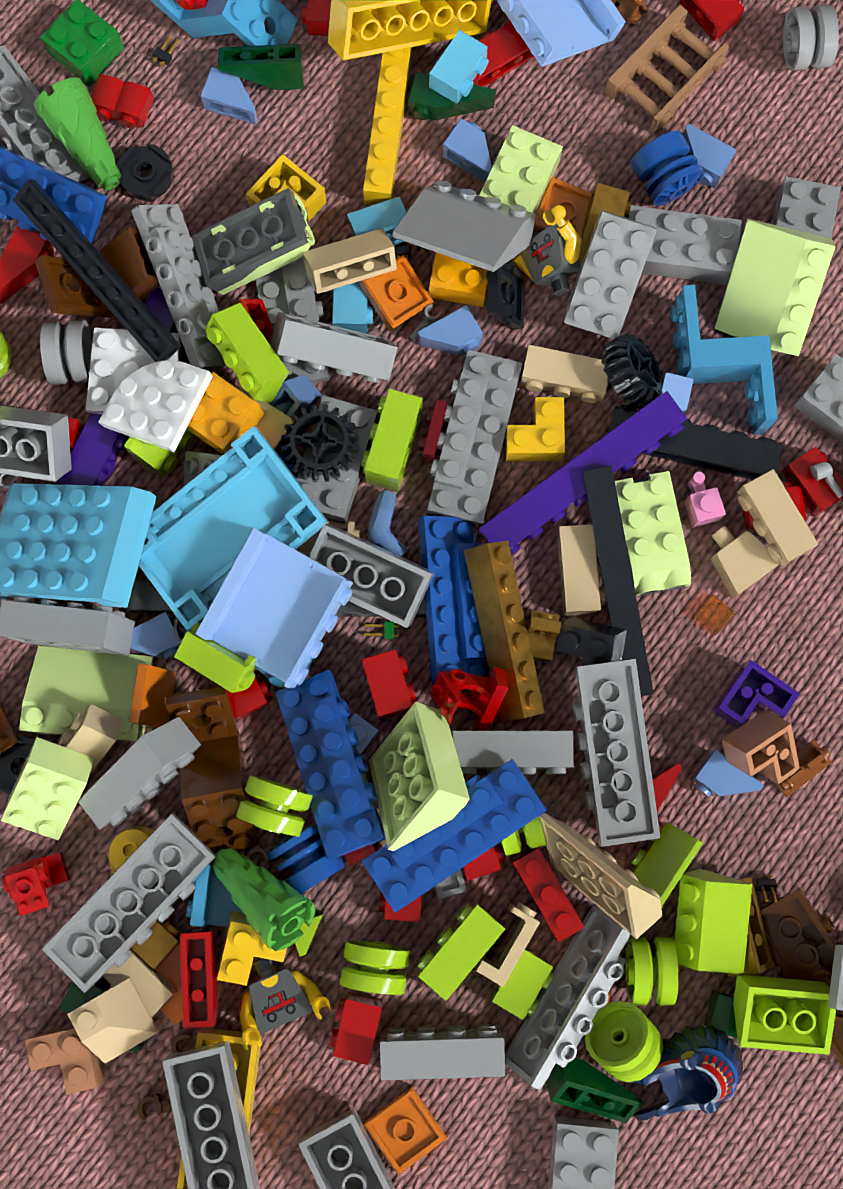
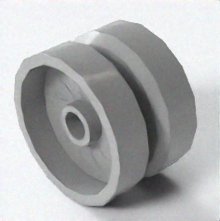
(810, 37)
(66, 351)

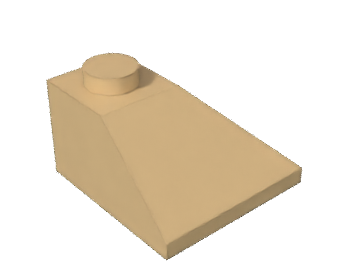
(113, 1021)

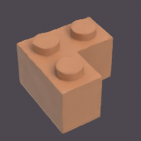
(763, 747)
(63, 1046)

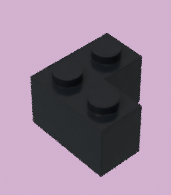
(591, 641)

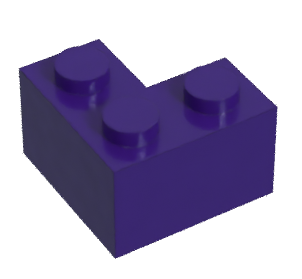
(751, 689)

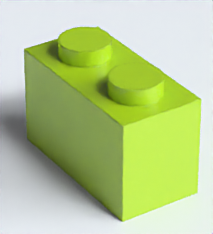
(524, 985)

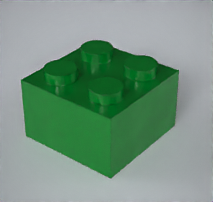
(82, 42)

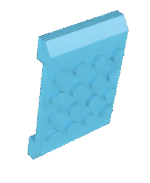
(208, 521)
(73, 541)

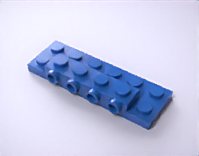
(76, 200)
(449, 601)
(331, 765)
(495, 810)

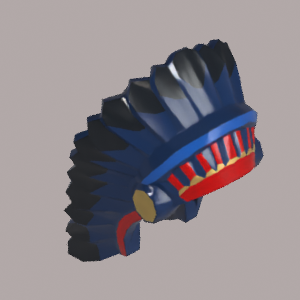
(695, 1072)

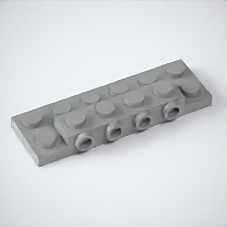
(23, 128)
(180, 279)
(292, 293)
(473, 437)
(615, 752)
(130, 904)
(570, 1000)

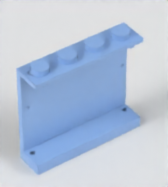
(563, 26)
(275, 607)

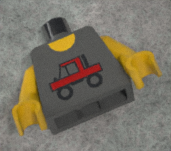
(552, 253)
(277, 1000)

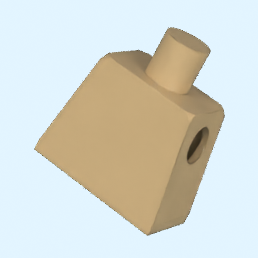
(741, 560)

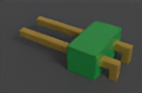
(388, 631)

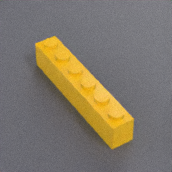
(387, 126)

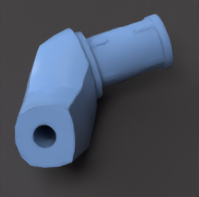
(380, 521)

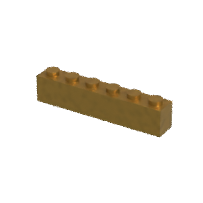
(504, 627)

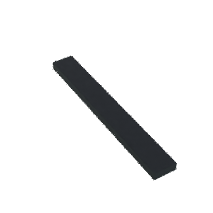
(96, 272)
(616, 568)

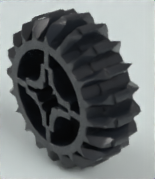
(632, 370)
(309, 441)

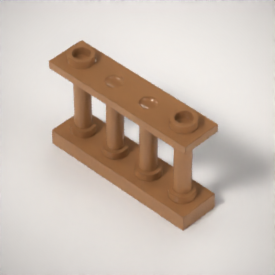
(657, 45)

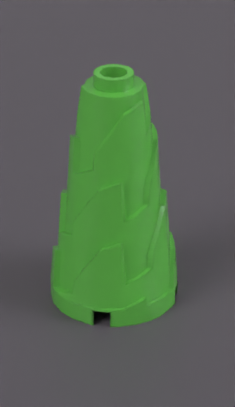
(74, 122)
(270, 905)

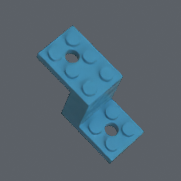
(239, 17)
(725, 360)

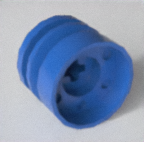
(667, 168)
(305, 859)

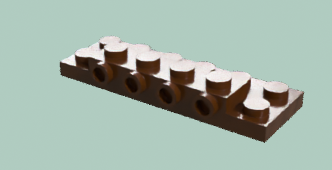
(803, 946)

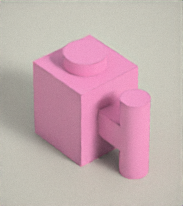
(703, 505)

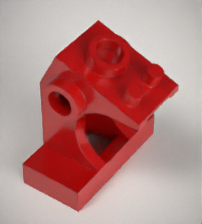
(483, 699)
(27, 884)

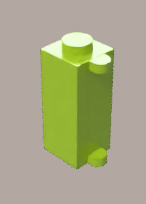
(216, 662)

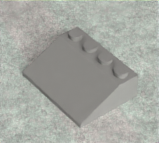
(466, 226)

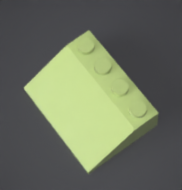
(775, 285)
(71, 680)
(417, 776)

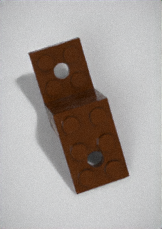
(126, 256)
(216, 776)

